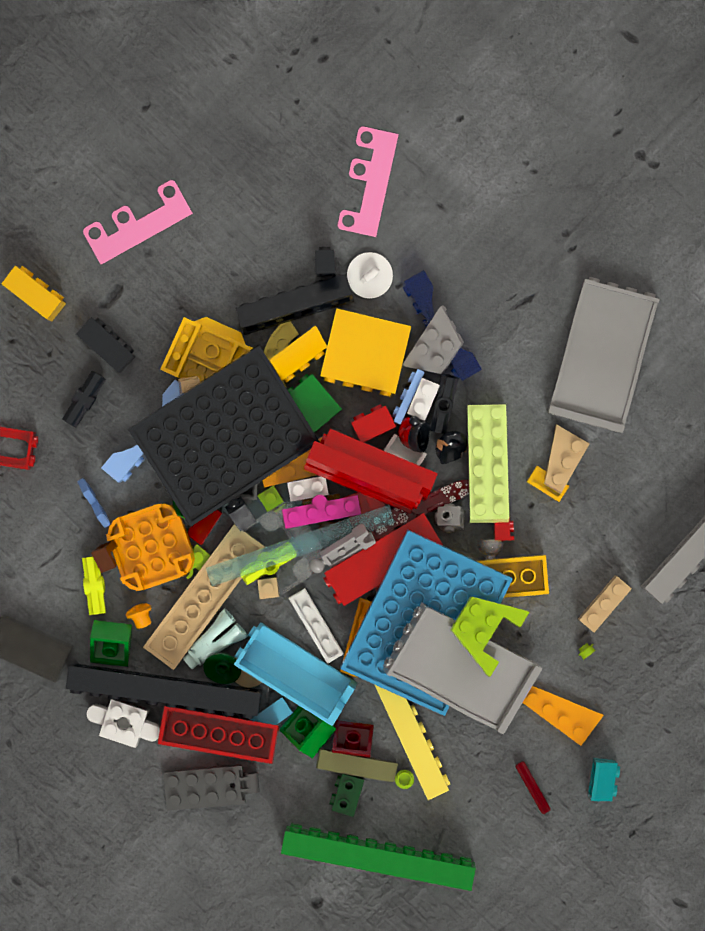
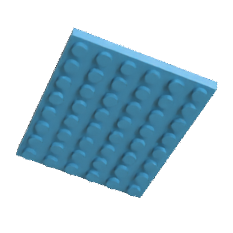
(417, 575)

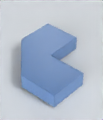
(91, 497)

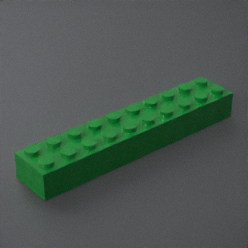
(378, 857)

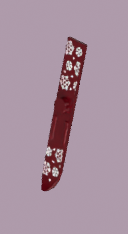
(434, 500)

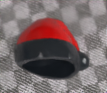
(414, 433)

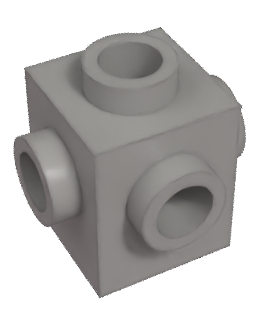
(450, 518)

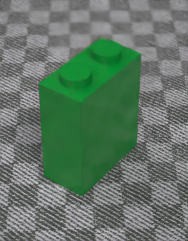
(314, 402)

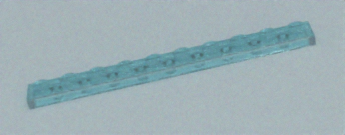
(296, 546)

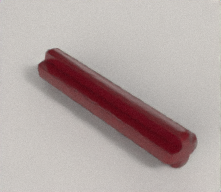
(532, 787)

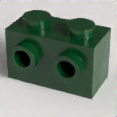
(347, 794)

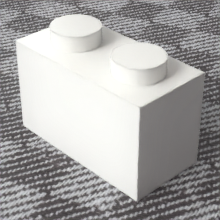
(423, 399)
(307, 488)

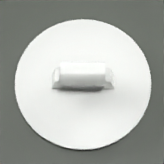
(369, 275)

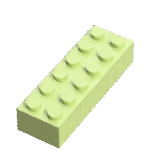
(487, 463)

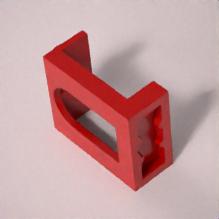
(28, 436)

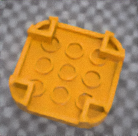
(151, 547)

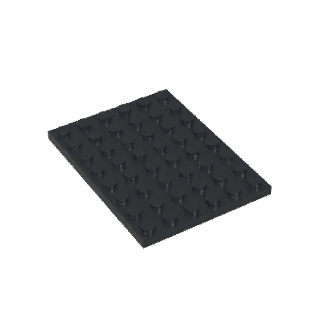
(224, 435)

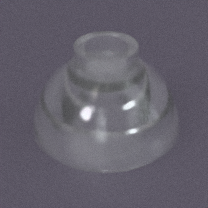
(490, 548)

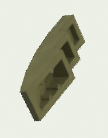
(357, 765)

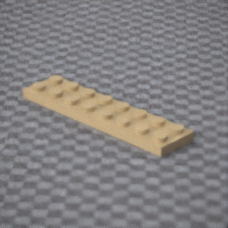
(198, 602)

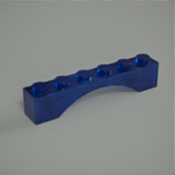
(421, 290)

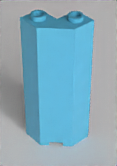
(295, 673)

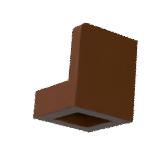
(103, 556)

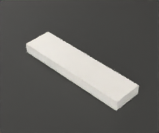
(316, 625)

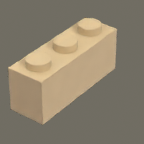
(604, 603)

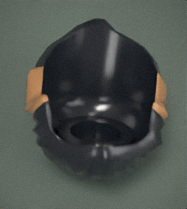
(451, 446)

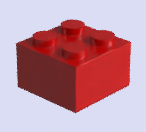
(373, 424)

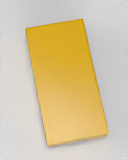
(537, 480)

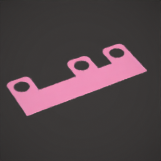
(377, 178)
(138, 231)

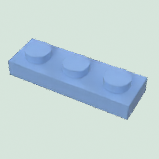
(407, 396)

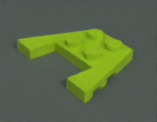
(478, 623)

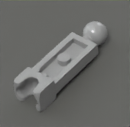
(343, 548)

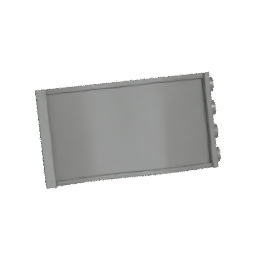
(603, 355)
(440, 666)

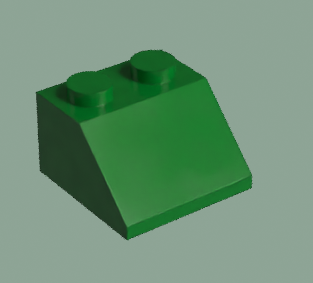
(110, 643)
(306, 731)

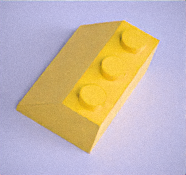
(298, 354)

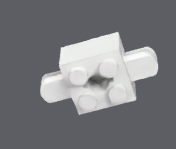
(124, 722)

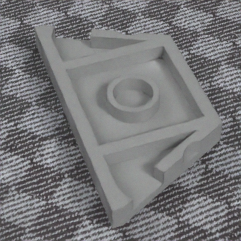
(436, 345)

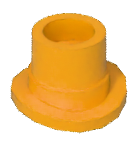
(140, 615)

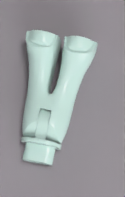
(207, 646)

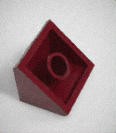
(352, 738)

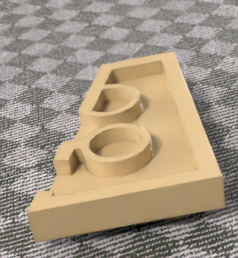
(564, 457)

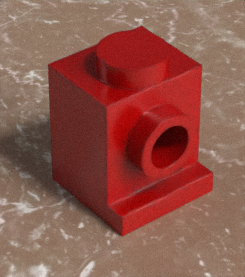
(502, 530)

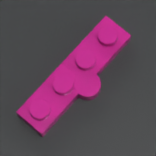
(320, 511)

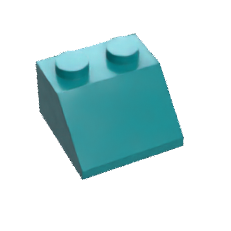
(602, 780)

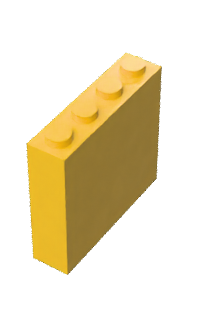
(365, 352)

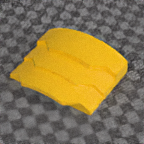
(203, 348)

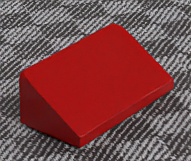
(202, 529)

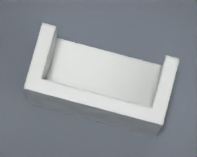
(398, 449)

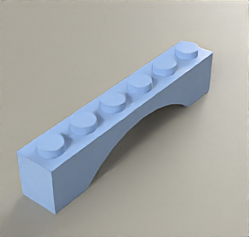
(121, 463)

